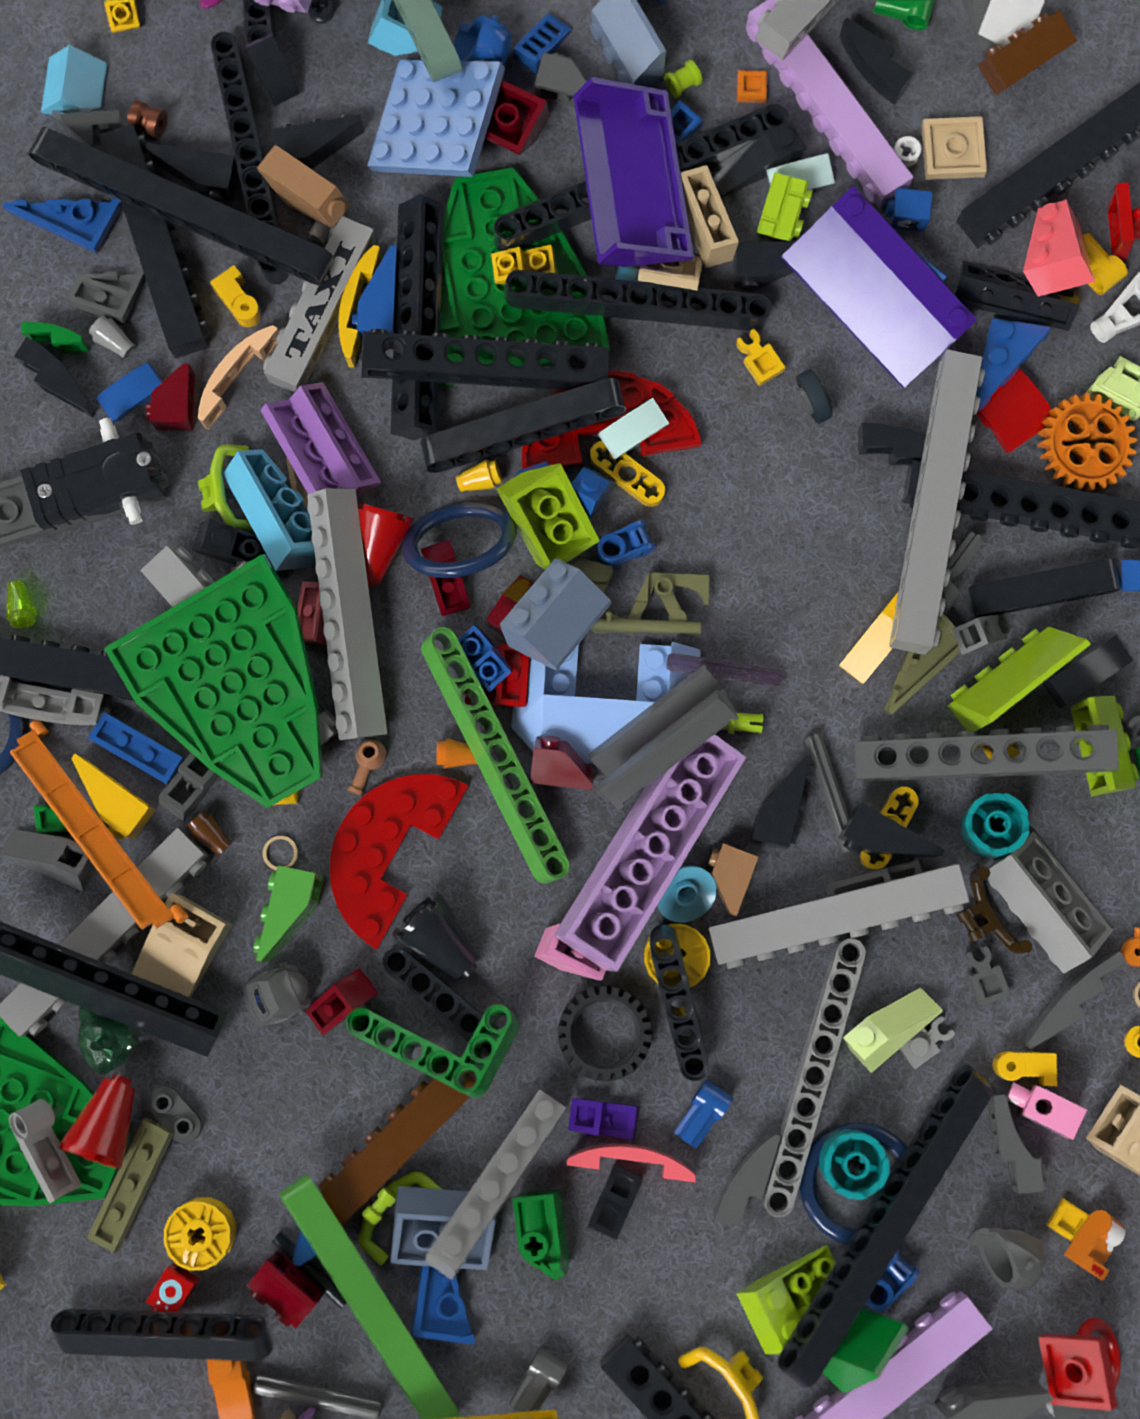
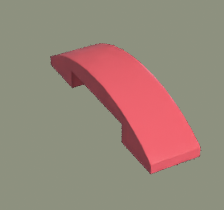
(671, 1169)

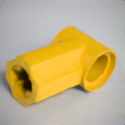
(1105, 268)

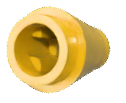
(480, 477)

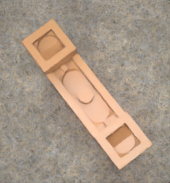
(259, 344)

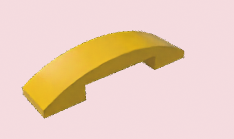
(361, 274)

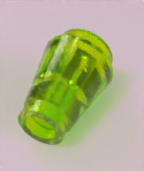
(19, 605)

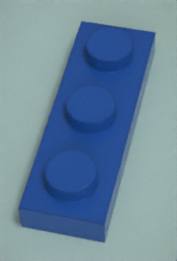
(136, 748)

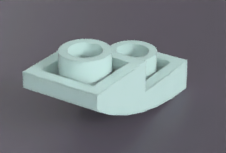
(815, 170)
(633, 428)

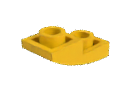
(122, 15)
(537, 259)

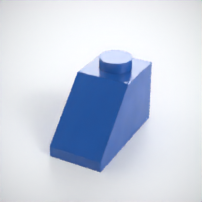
(592, 489)

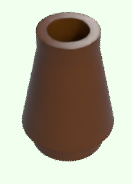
(208, 832)

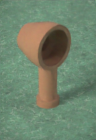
(367, 764)

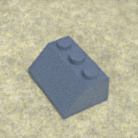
(629, 41)
(554, 614)
(421, 1219)

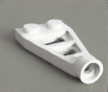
(1104, 328)

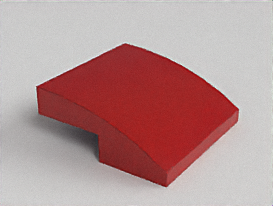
(1015, 412)
(513, 689)

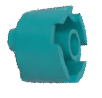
(1013, 825)
(862, 1180)

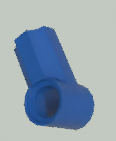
(706, 1108)

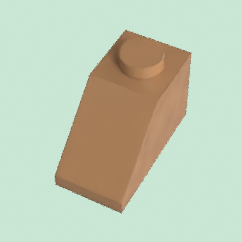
(732, 874)

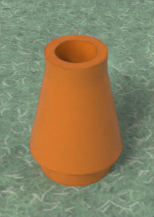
(453, 754)

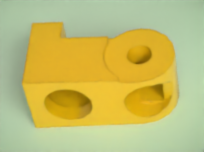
(241, 306)
(1015, 1064)

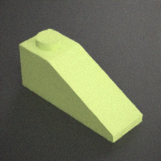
(891, 1028)

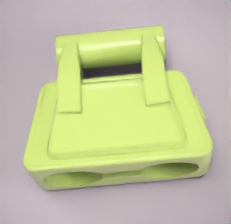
(1120, 387)

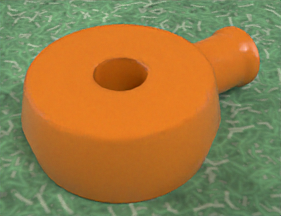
(1129, 947)

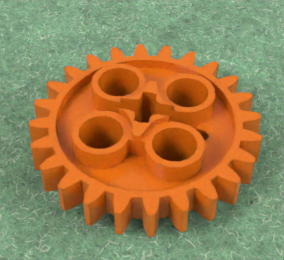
(1084, 415)

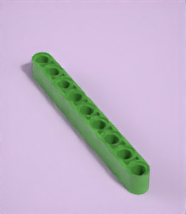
(494, 771)
(367, 1300)

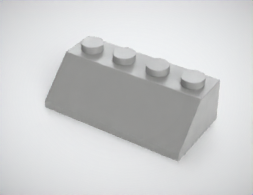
(1049, 904)

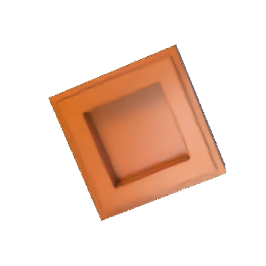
(751, 86)

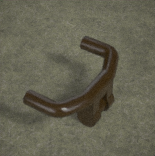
(992, 920)

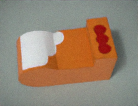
(1096, 1242)

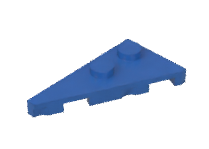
(77, 221)
(1005, 350)
(439, 1309)

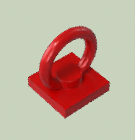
(1122, 221)
(1083, 1367)

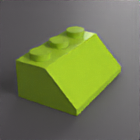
(548, 514)
(1105, 711)

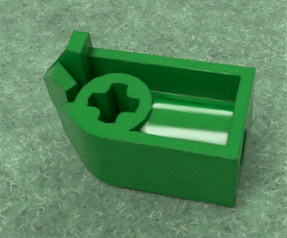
(541, 1216)

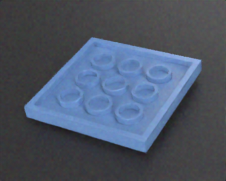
(437, 123)

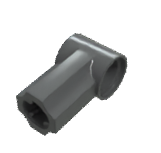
(542, 1376)

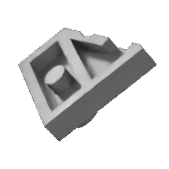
(107, 293)

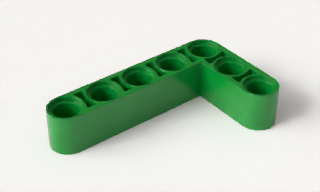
(433, 1055)

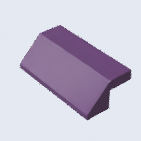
(319, 441)

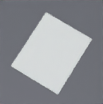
(1007, 17)

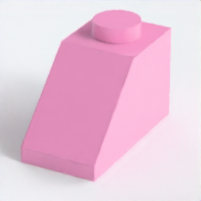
(565, 957)

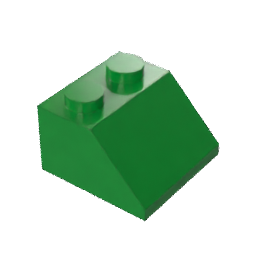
(864, 1350)

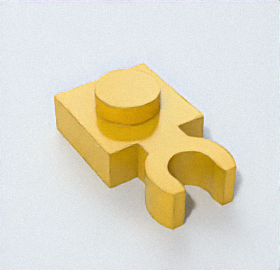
(761, 361)

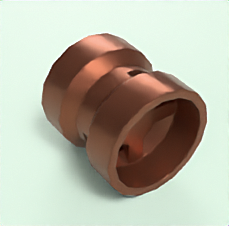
(147, 119)

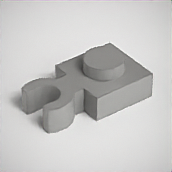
(923, 1046)

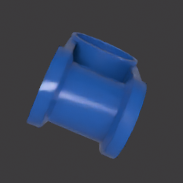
(630, 541)
(894, 1282)

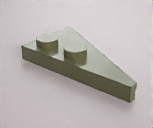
(919, 668)

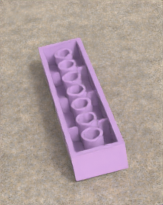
(647, 854)

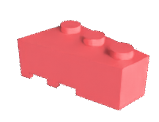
(1057, 251)

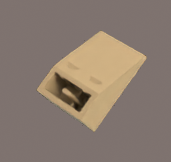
(182, 952)
(1119, 1129)

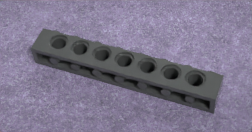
(1102, 759)

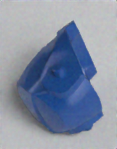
(483, 40)

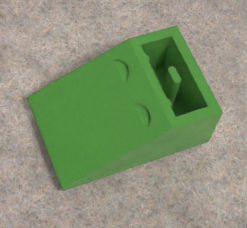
(291, 903)

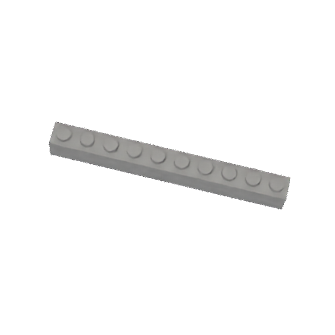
(936, 503)

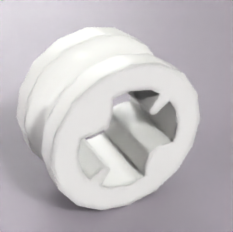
(911, 143)

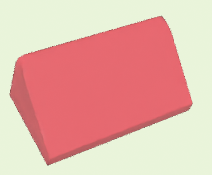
(311, 614)

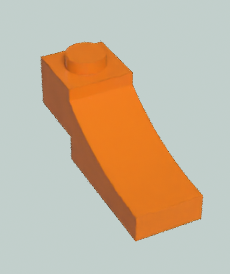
(231, 1389)

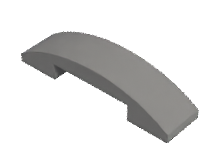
(49, 704)

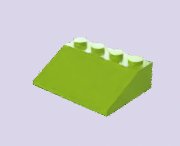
(1014, 677)

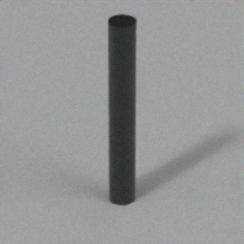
(311, 1271)

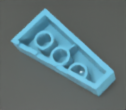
(272, 509)

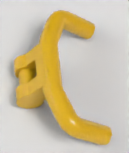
(737, 1372)

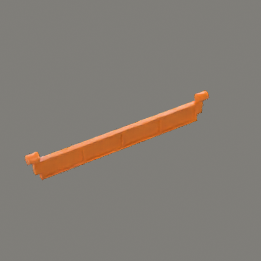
(91, 832)

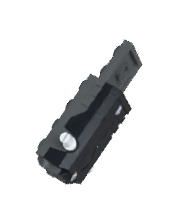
(83, 487)

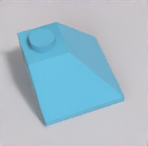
(389, 31)

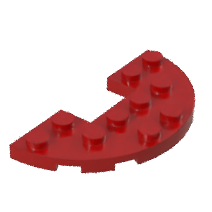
(676, 436)
(371, 839)

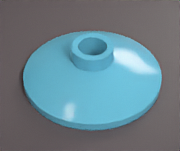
(691, 902)

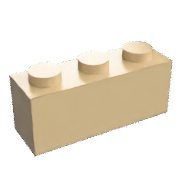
(708, 218)

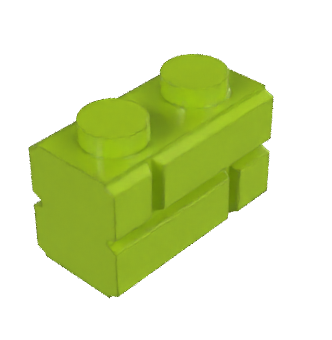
(783, 207)

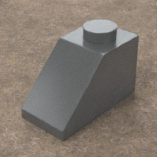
(558, 79)

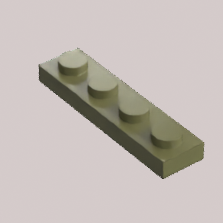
(130, 1185)

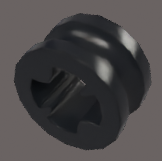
(323, 17)

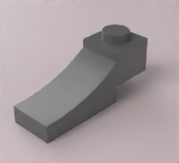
(1025, 1170)

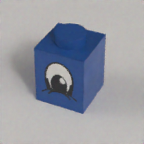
(909, 209)

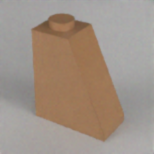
(303, 188)

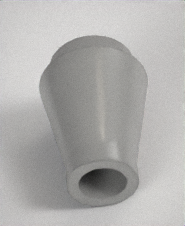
(110, 336)

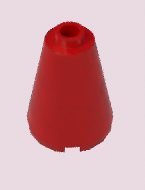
(381, 539)
(103, 1124)

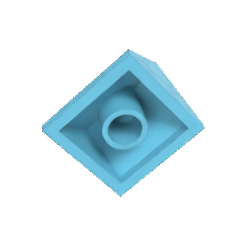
(73, 81)

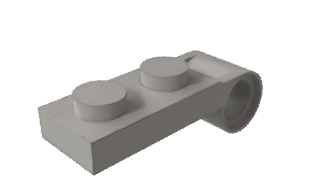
(40, 1147)

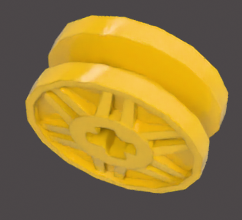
(695, 957)
(181, 1237)

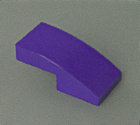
(603, 1118)

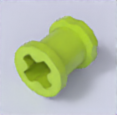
(683, 78)

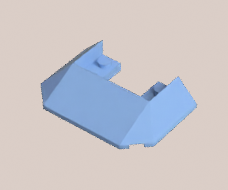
(585, 720)

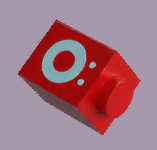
(172, 1289)

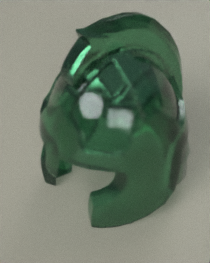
(104, 1041)

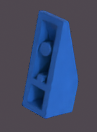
(377, 302)

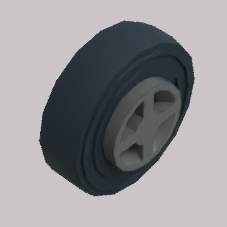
(814, 396)

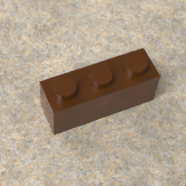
(1026, 51)

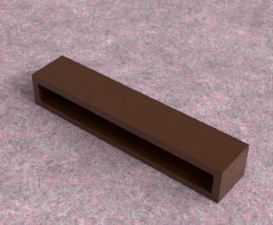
(391, 1146)

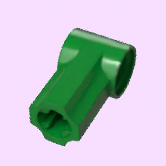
(912, 12)

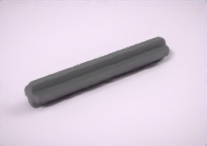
(828, 784)
(318, 1396)

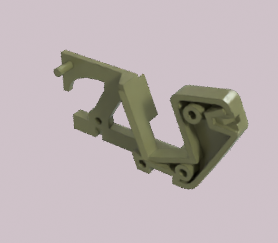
(663, 584)

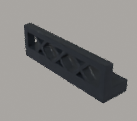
(1014, 296)

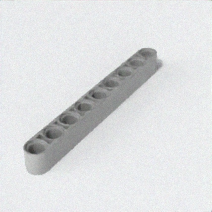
(817, 1091)

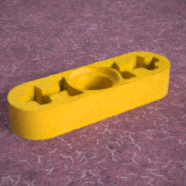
(639, 494)
(906, 811)

